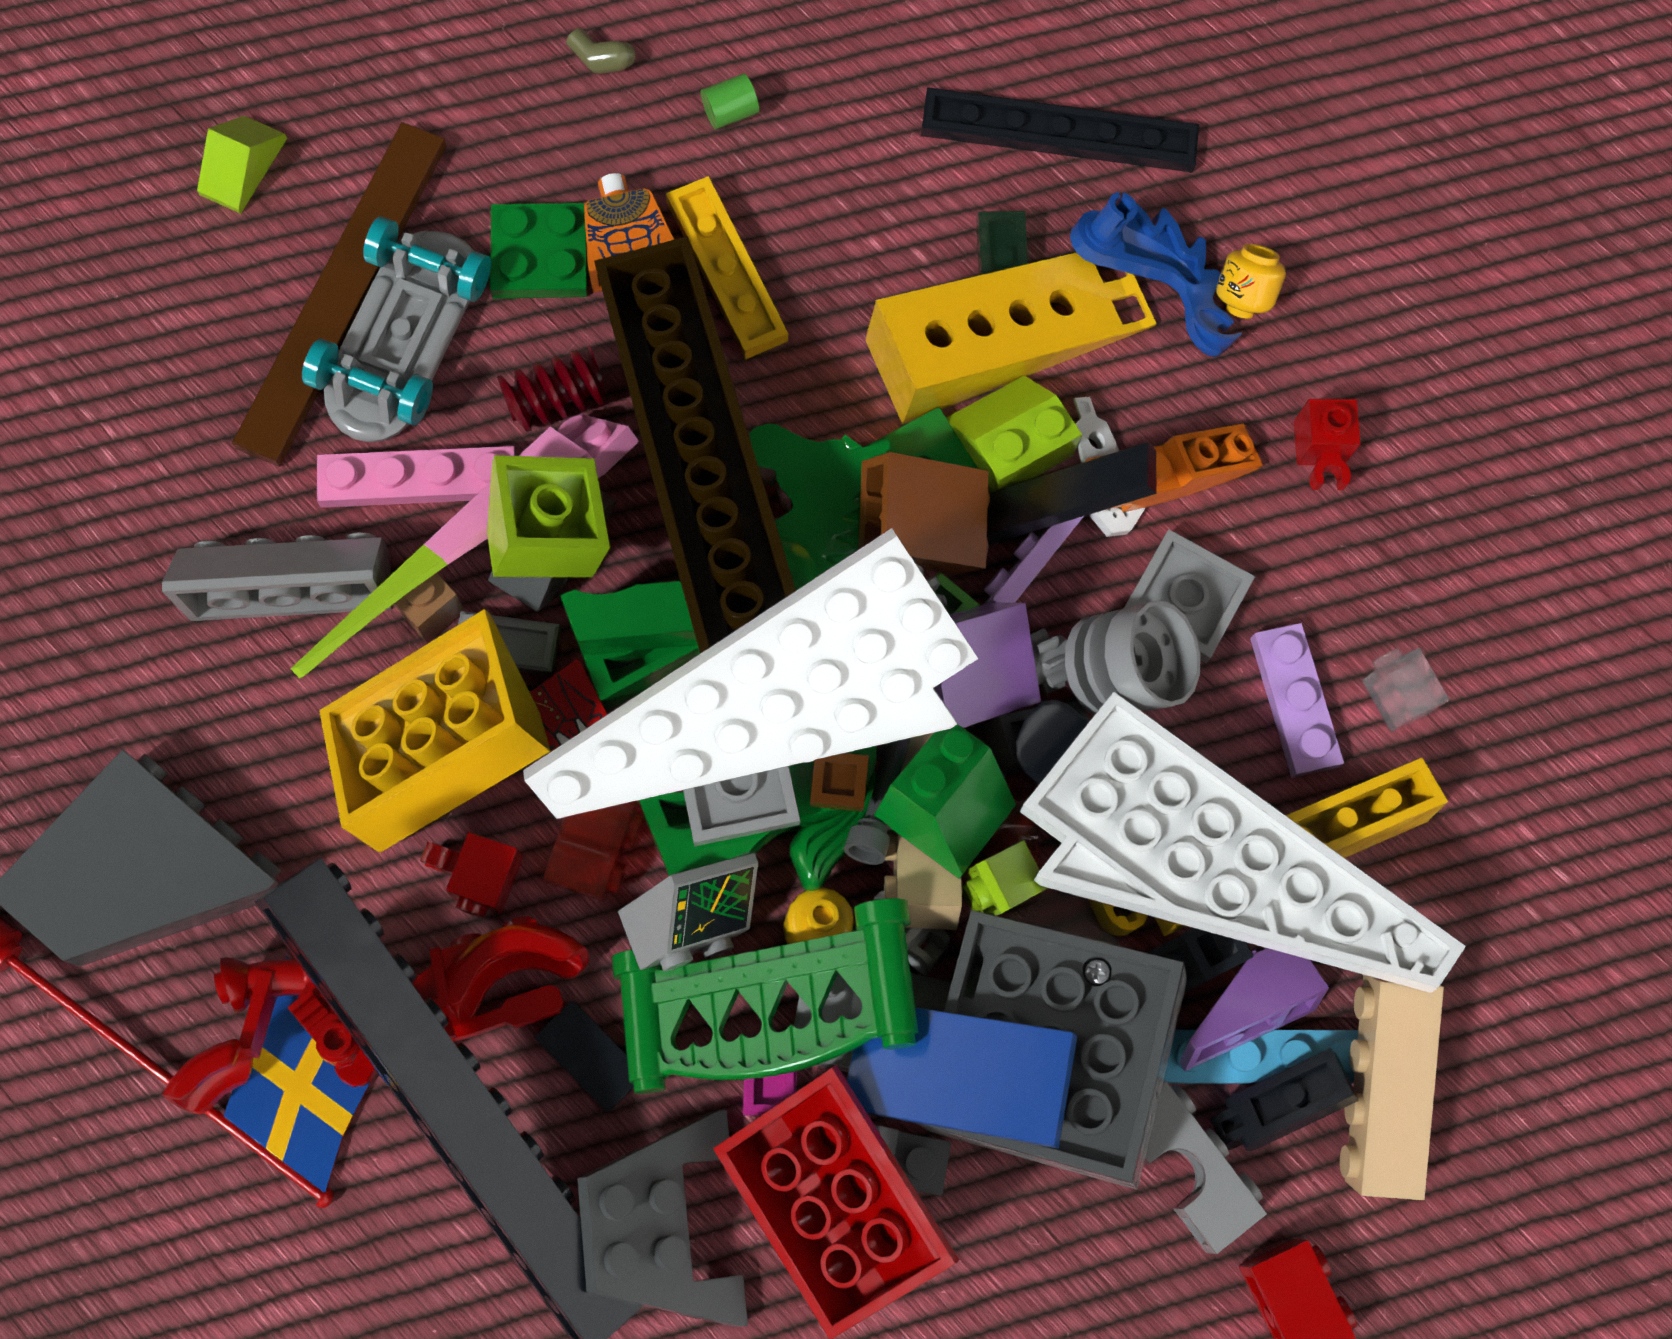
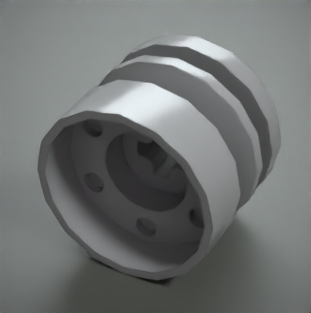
(1138, 653)

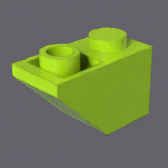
(1001, 881)

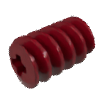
(553, 389)

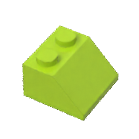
(1016, 432)
(545, 517)

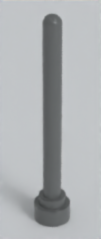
(869, 838)

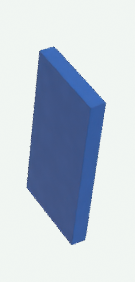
(971, 1077)

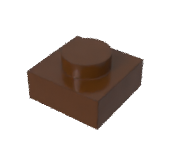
(840, 782)

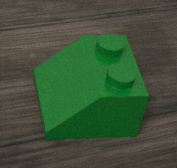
(948, 799)

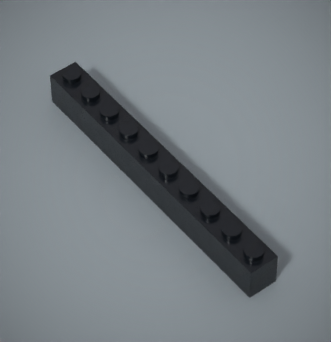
(441, 1091)

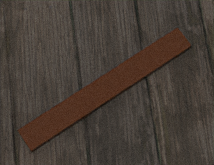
(338, 294)

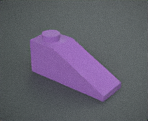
(1262, 997)

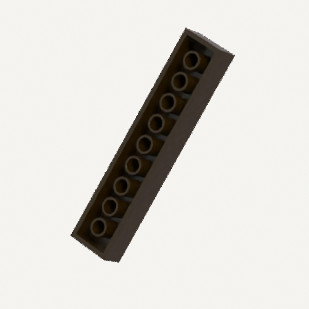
(694, 439)

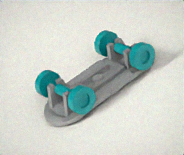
(400, 333)

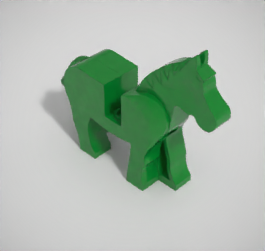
(647, 633)

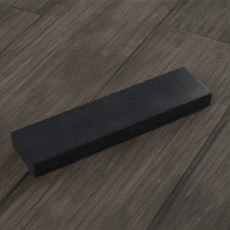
(1072, 493)

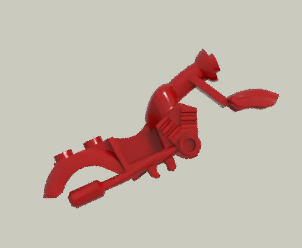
(453, 981)

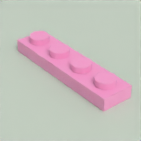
(405, 476)

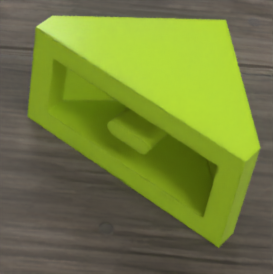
(237, 160)

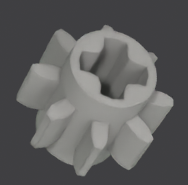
(1049, 660)

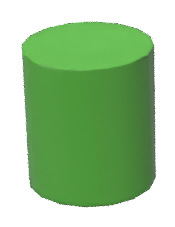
(730, 101)

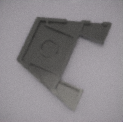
(639, 1228)

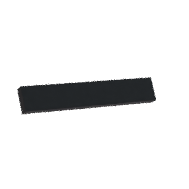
(1060, 130)

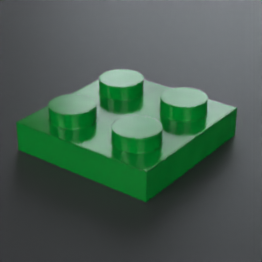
(538, 251)

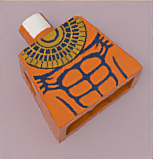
(621, 222)

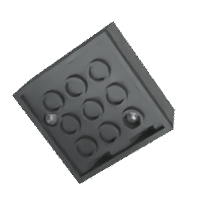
(1124, 1023)

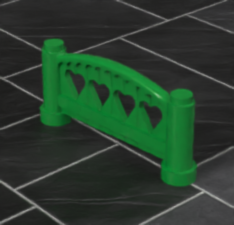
(869, 960)

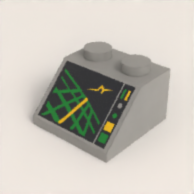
(692, 913)

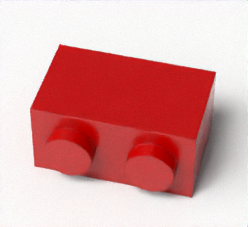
(1296, 1295)

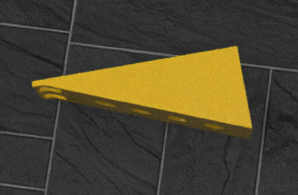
(962, 336)

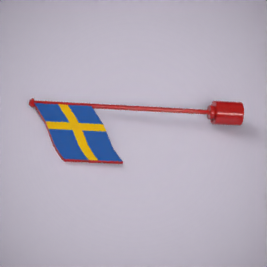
(288, 1109)

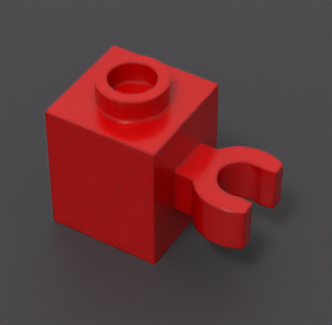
(1327, 438)
(479, 873)

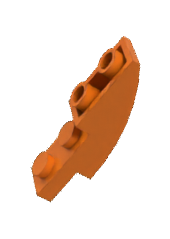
(1199, 462)

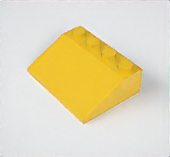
(430, 733)

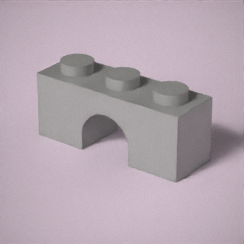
(1221, 1201)

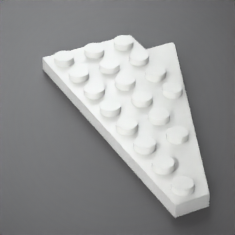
(804, 681)
(1189, 844)

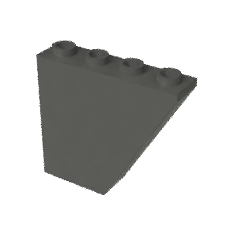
(130, 867)

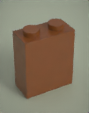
(931, 508)

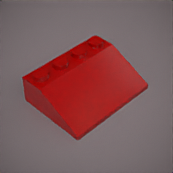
(835, 1203)

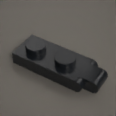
(1285, 1102)

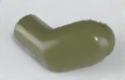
(601, 56)

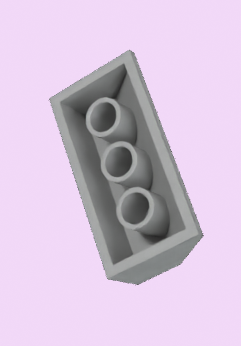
(276, 577)

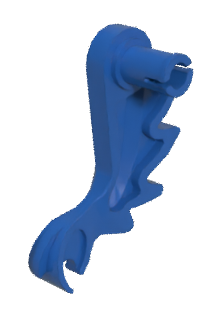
(1130, 242)

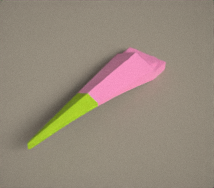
(576, 438)

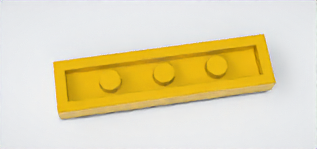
(727, 268)

